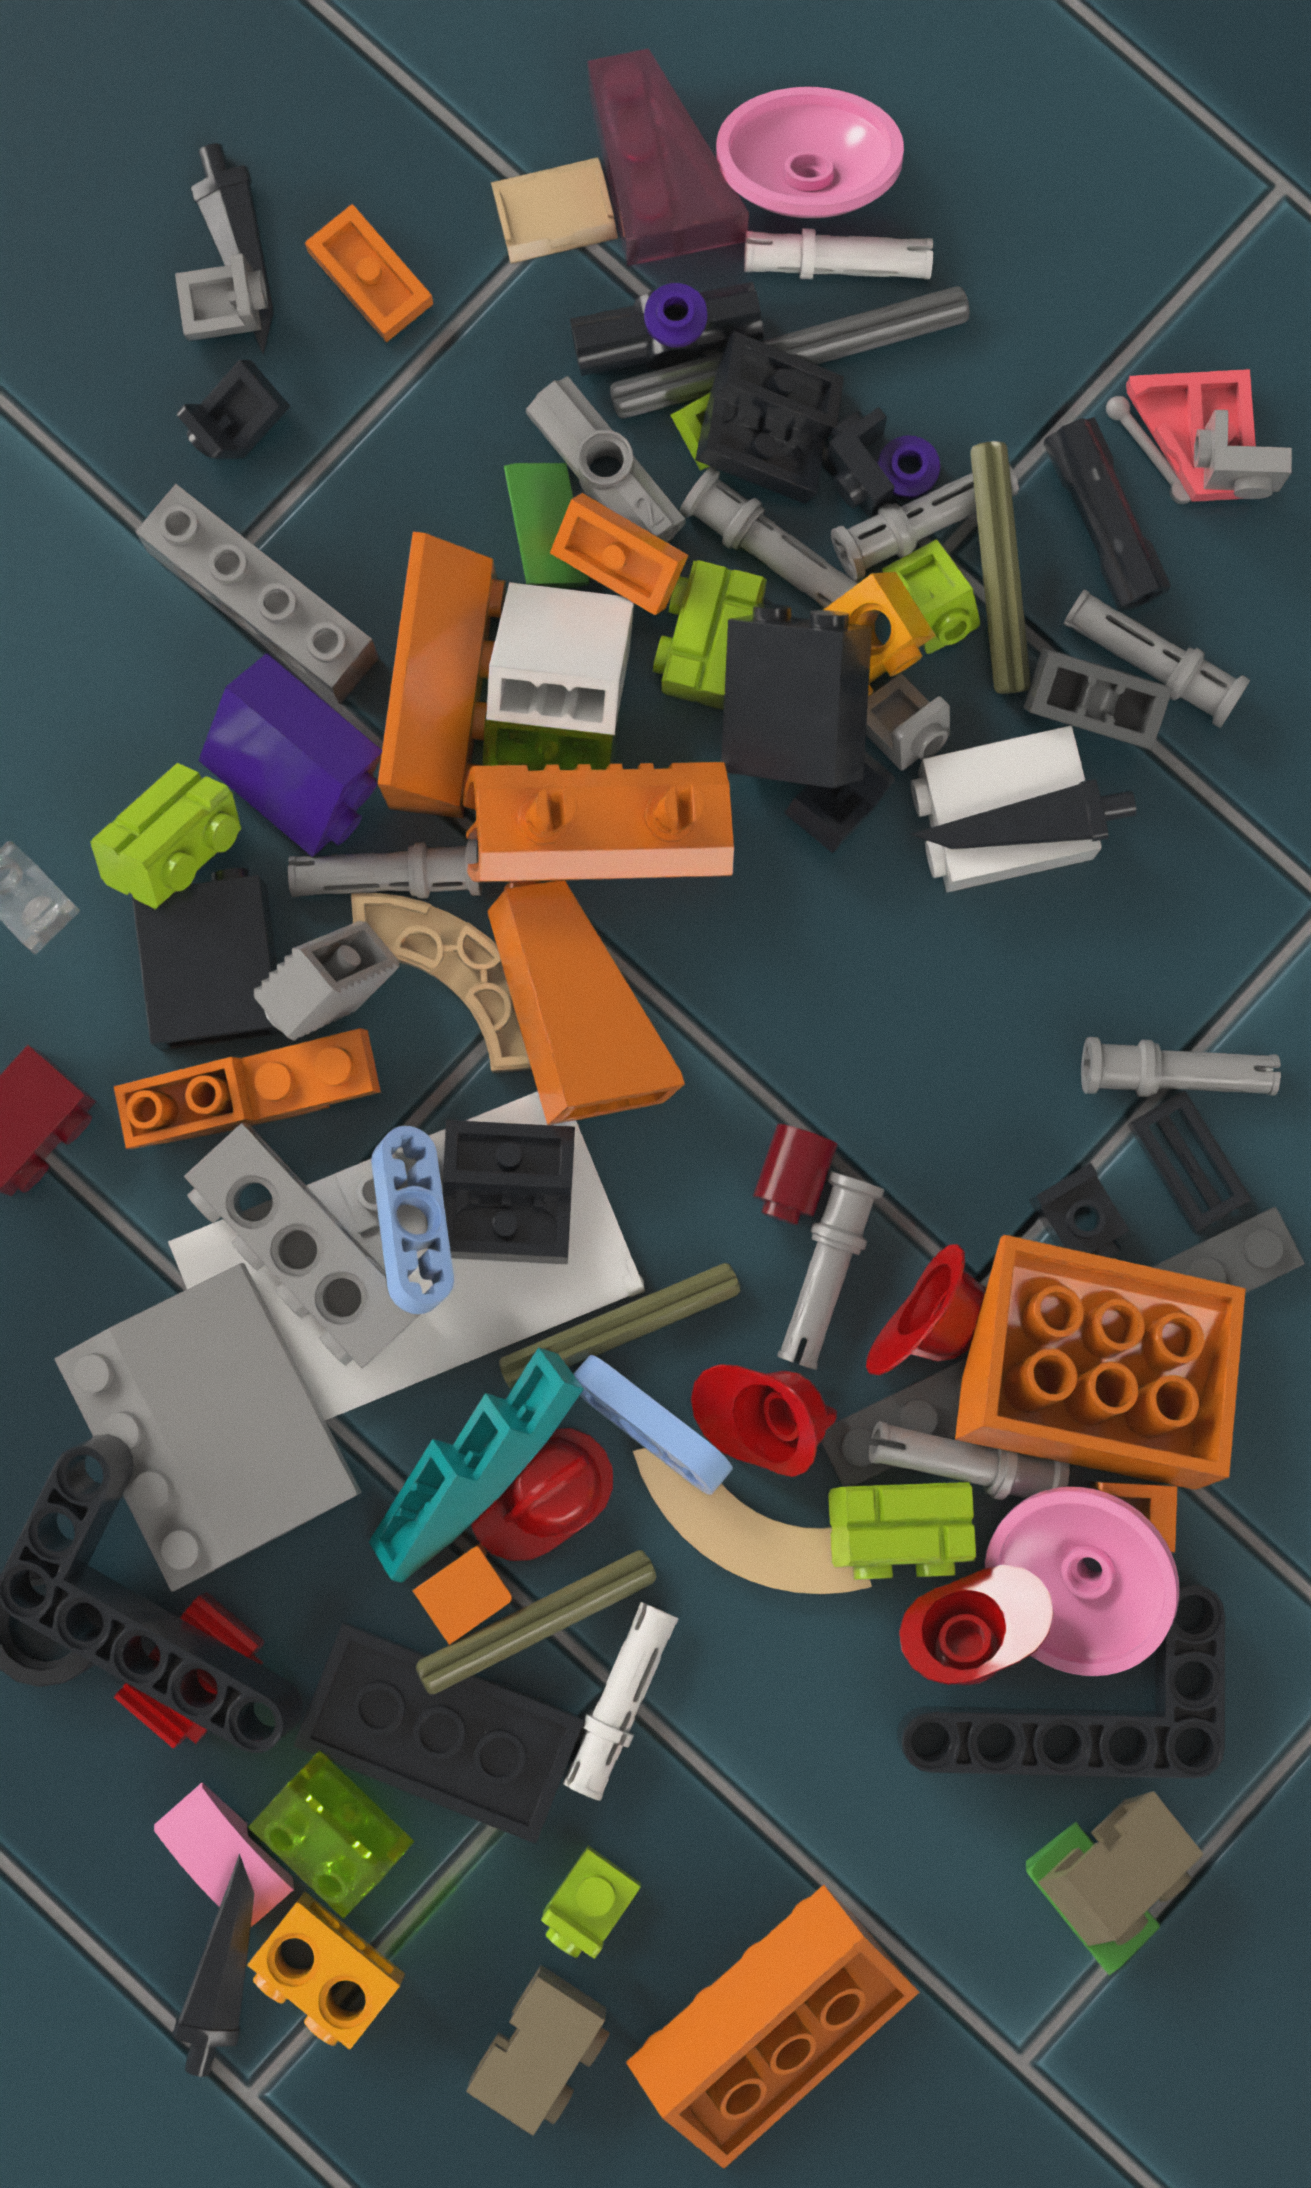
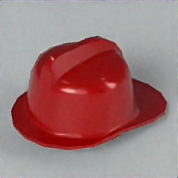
(935, 1318)
(761, 1416)
(549, 1499)
(976, 1625)

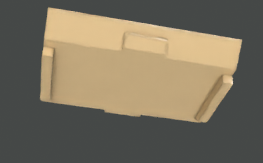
(554, 210)

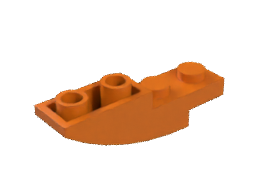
(247, 1090)

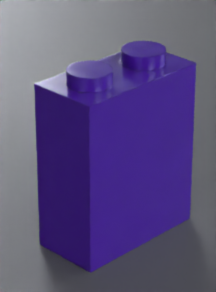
(291, 756)

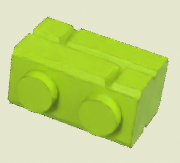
(696, 655)
(166, 836)
(902, 1527)

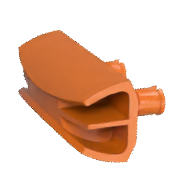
(600, 822)

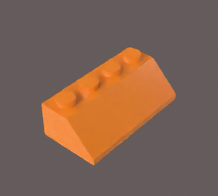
(439, 677)
(771, 2028)

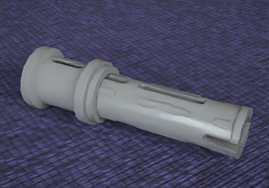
(746, 526)
(898, 528)
(1182, 670)
(415, 870)
(1150, 1068)
(837, 1238)
(996, 1469)

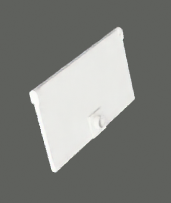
(489, 1299)

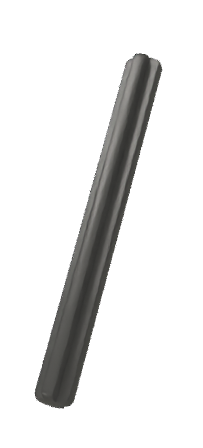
(811, 344)

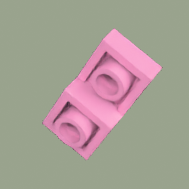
(207, 1842)

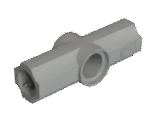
(584, 436)

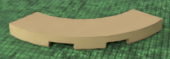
(456, 957)
(745, 1540)

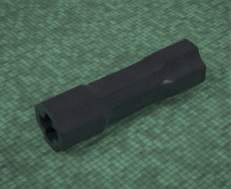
(1088, 473)

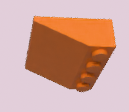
(1104, 1365)

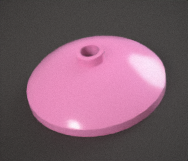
(810, 151)
(1102, 1617)

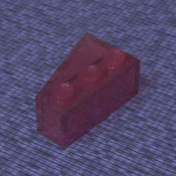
(657, 164)

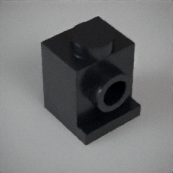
(1060, 1202)

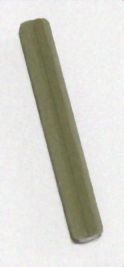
(1000, 567)
(630, 1320)
(535, 1622)

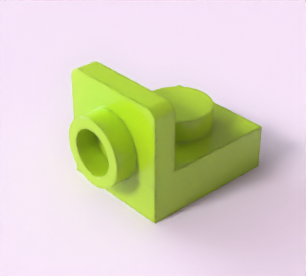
(939, 593)
(588, 1904)

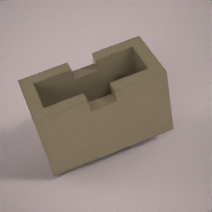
(1135, 1862)
(529, 2072)

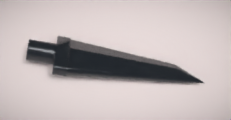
(231, 218)
(1057, 816)
(215, 1997)

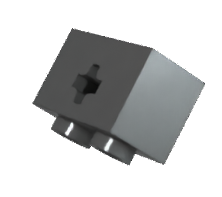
(1097, 698)

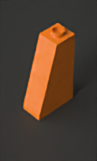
(575, 1010)

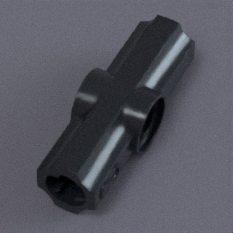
(621, 338)

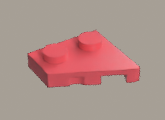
(1183, 403)

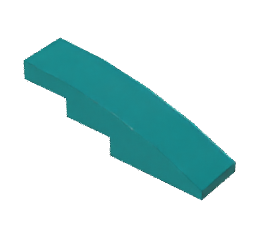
(463, 1479)

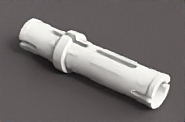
(837, 255)
(616, 1710)

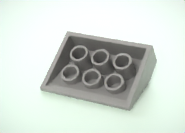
(214, 1425)

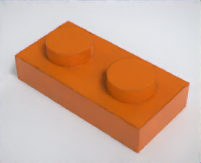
(369, 273)
(618, 554)

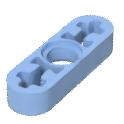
(399, 1245)
(652, 1425)

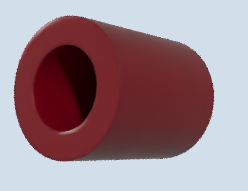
(794, 1173)

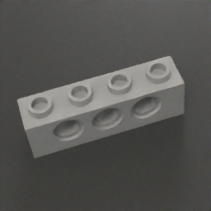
(257, 594)
(217, 1190)

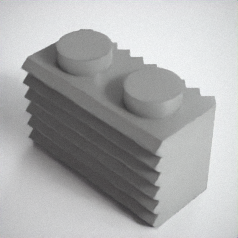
(325, 979)

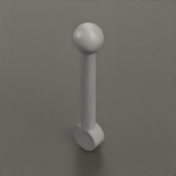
(1119, 409)

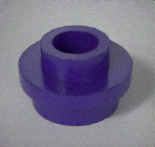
(675, 332)
(910, 485)

